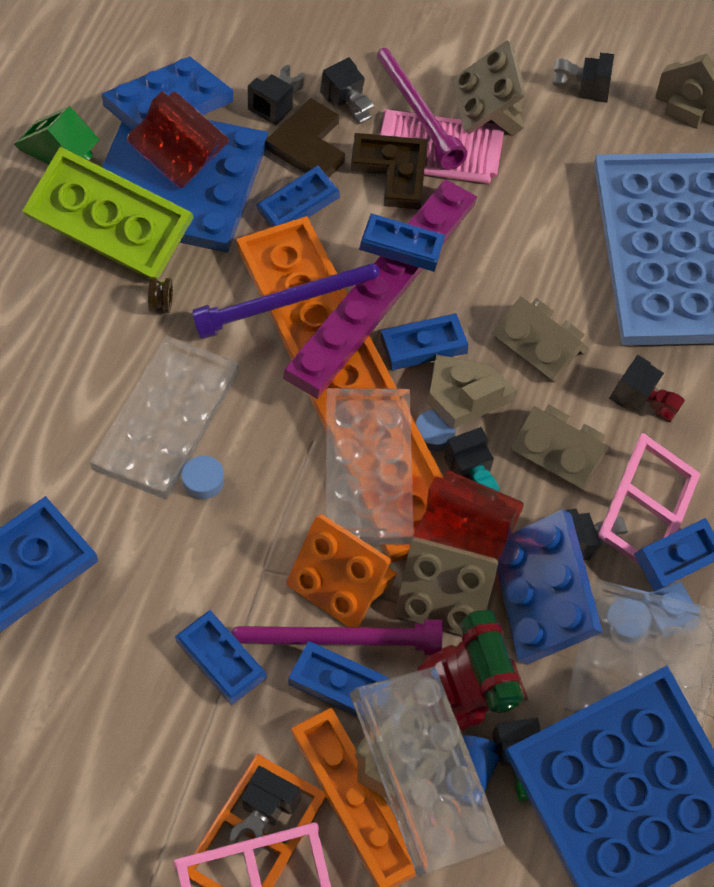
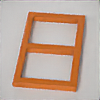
(226, 816)

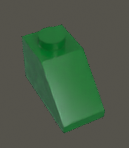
(58, 130)

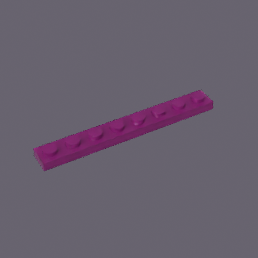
(370, 301)

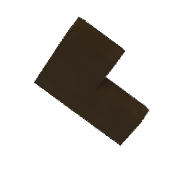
(301, 140)
(400, 159)

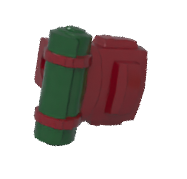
(478, 671)

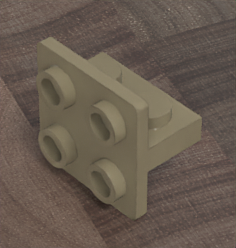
(491, 91)
(444, 584)

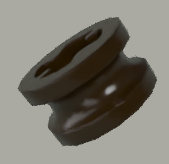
(160, 294)

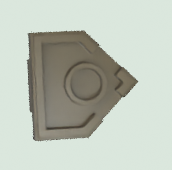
(688, 91)
(466, 390)

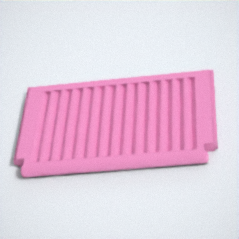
(482, 145)

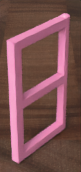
(625, 488)
(247, 848)

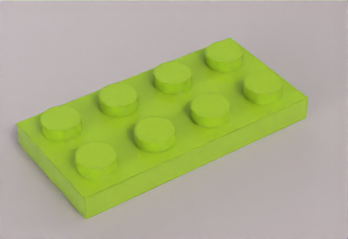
(108, 214)

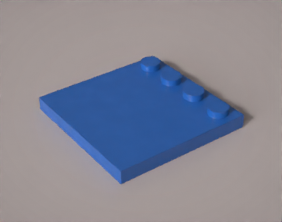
(213, 195)
(624, 787)

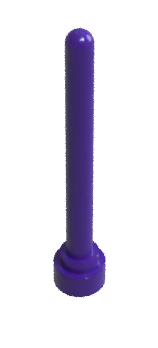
(211, 320)

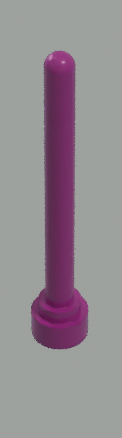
(448, 149)
(425, 637)

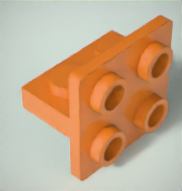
(340, 572)

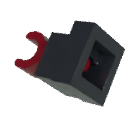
(639, 386)

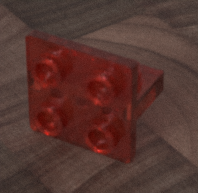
(176, 138)
(468, 516)

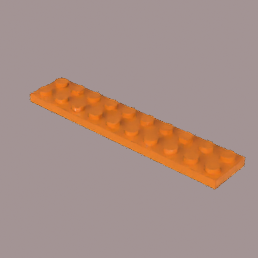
(294, 256)

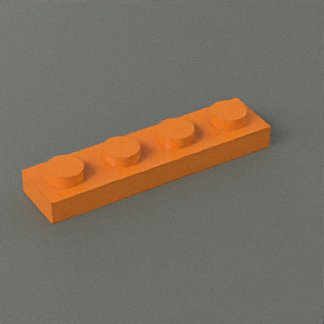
(358, 808)

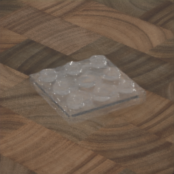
(639, 638)

